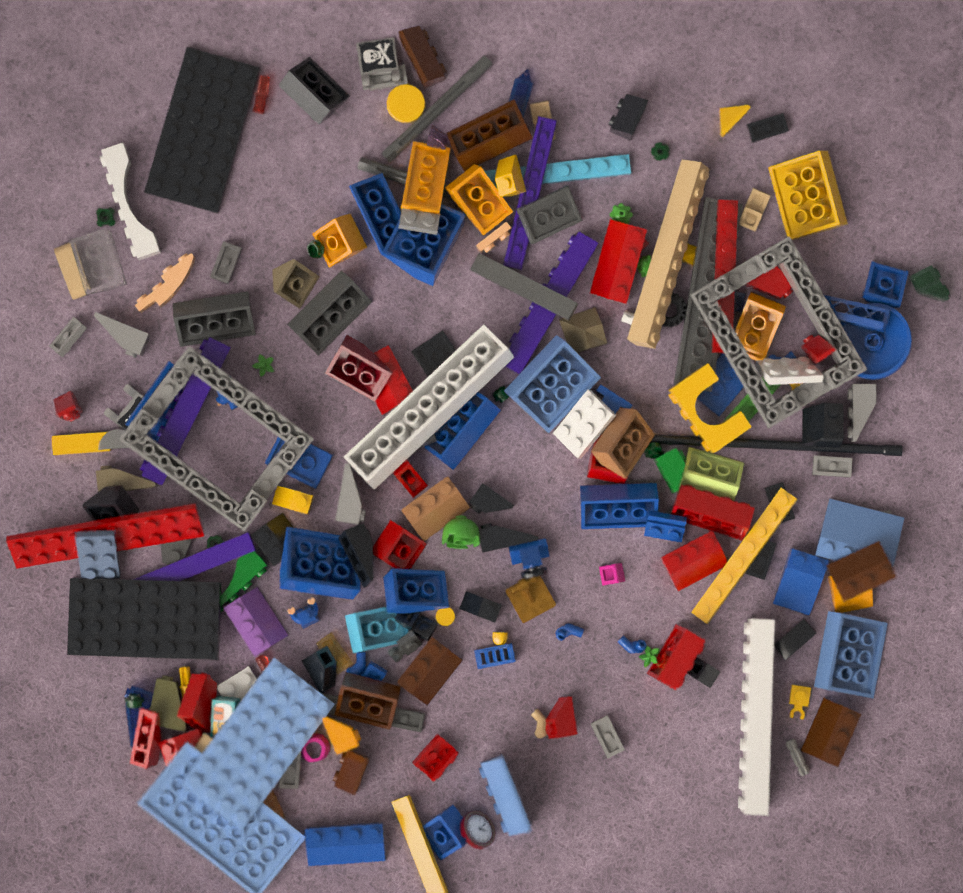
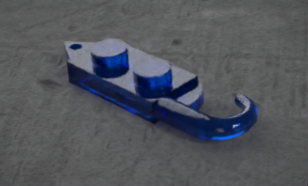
(521, 91)

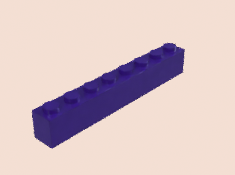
(539, 319)
(185, 410)

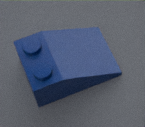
(800, 581)
(415, 590)

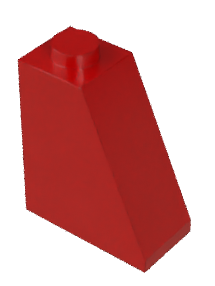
(772, 283)
(197, 702)

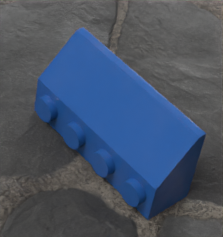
(377, 207)
(463, 430)
(617, 505)
(345, 844)

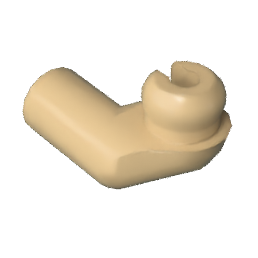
(541, 723)

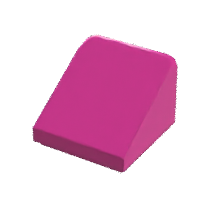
(612, 574)

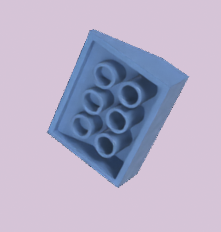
(552, 383)
(853, 527)
(850, 654)
(505, 795)

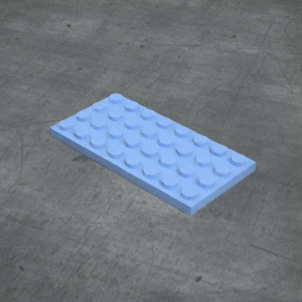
(257, 743)
(245, 855)

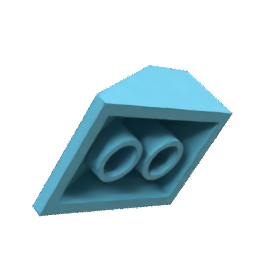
(373, 629)

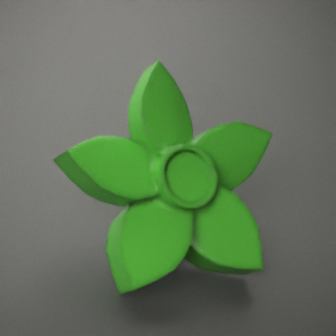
(264, 365)
(650, 656)

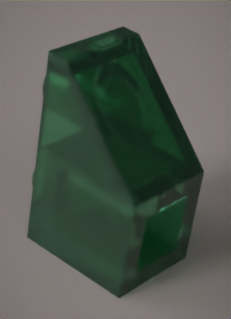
(929, 285)

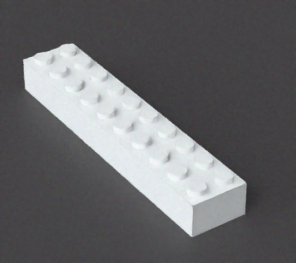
(429, 406)
(757, 716)

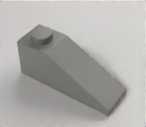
(129, 338)

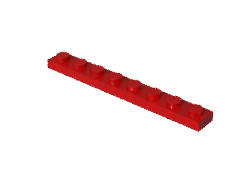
(725, 255)

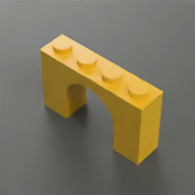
(685, 395)

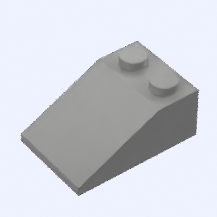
(350, 505)

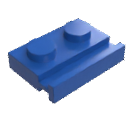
(665, 526)

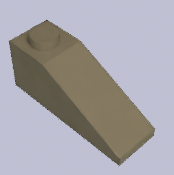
(111, 477)

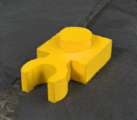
(799, 697)

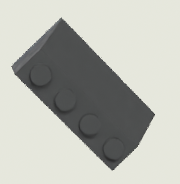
(329, 313)
(213, 317)

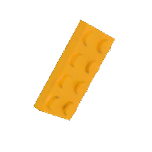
(425, 178)

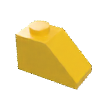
(509, 177)
(292, 500)

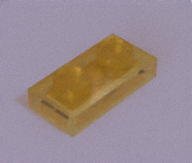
(339, 654)

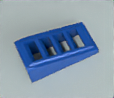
(510, 654)

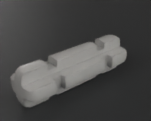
(797, 757)

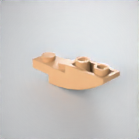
(174, 279)

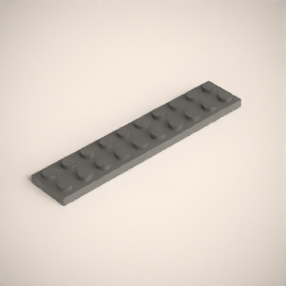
(696, 335)

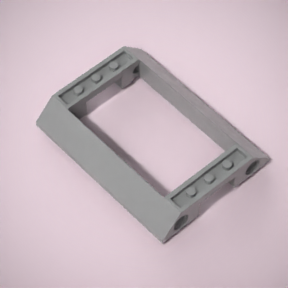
(817, 308)
(238, 513)

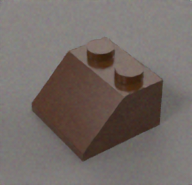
(351, 772)

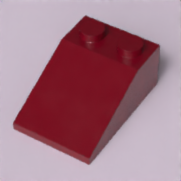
(359, 368)

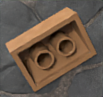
(623, 442)
(435, 508)

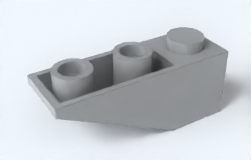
(862, 403)

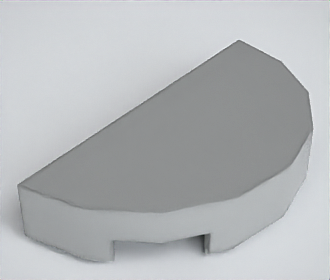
(111, 440)

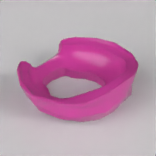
(323, 741)

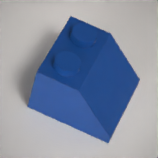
(445, 833)

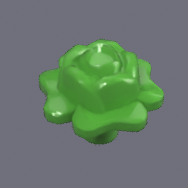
(621, 213)
(643, 265)

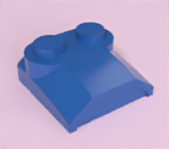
(885, 285)

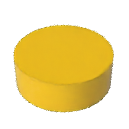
(445, 616)

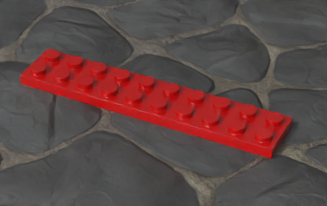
(130, 533)

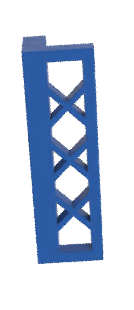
(862, 322)

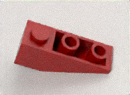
(67, 407)

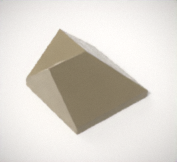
(293, 282)
(583, 331)

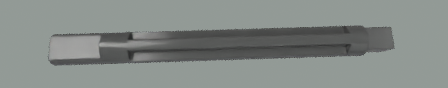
(437, 108)
(389, 172)

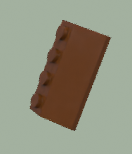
(489, 135)

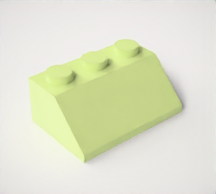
(712, 473)

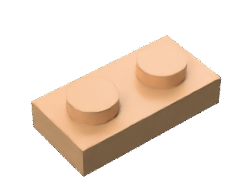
(488, 243)

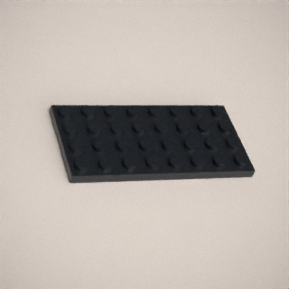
(202, 130)
(144, 618)

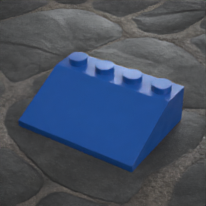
(424, 253)
(317, 565)

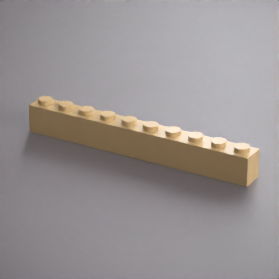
(668, 254)

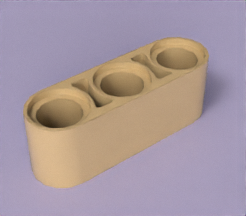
(70, 270)

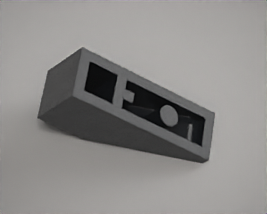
(498, 537)
(359, 550)

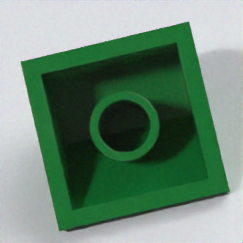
(671, 468)

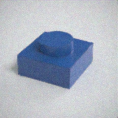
(374, 671)

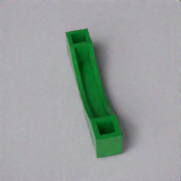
(246, 570)

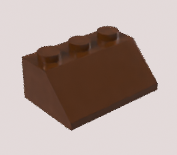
(422, 56)
(861, 571)
(429, 671)
(367, 700)
(830, 732)

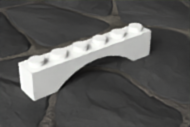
(118, 164)

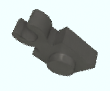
(407, 644)

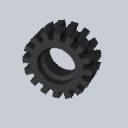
(681, 309)

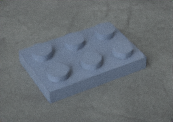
(98, 554)

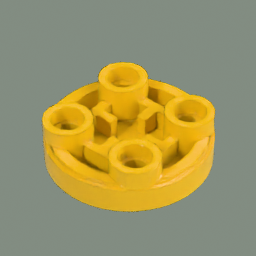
(405, 103)

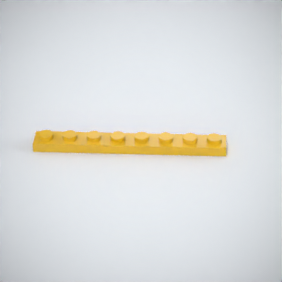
(744, 556)

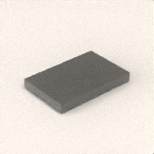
(549, 214)

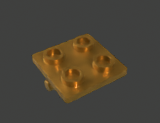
(530, 598)

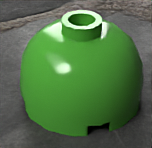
(461, 532)

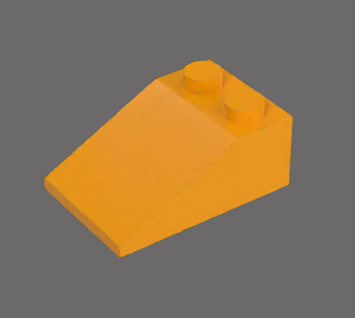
(479, 199)
(758, 325)

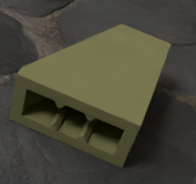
(167, 703)

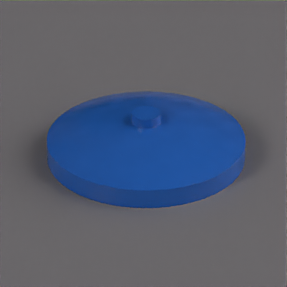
(880, 351)

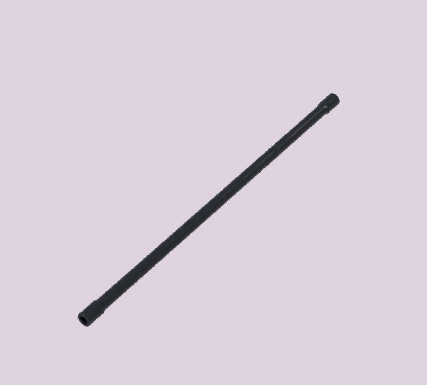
(887, 449)

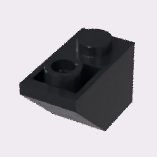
(321, 669)

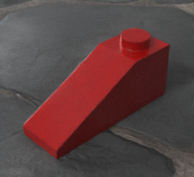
(817, 348)
(146, 740)

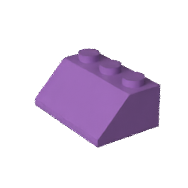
(255, 621)

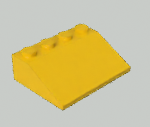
(808, 195)

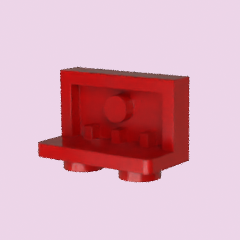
(436, 757)

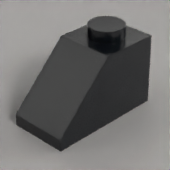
(488, 501)
(480, 606)
(703, 672)

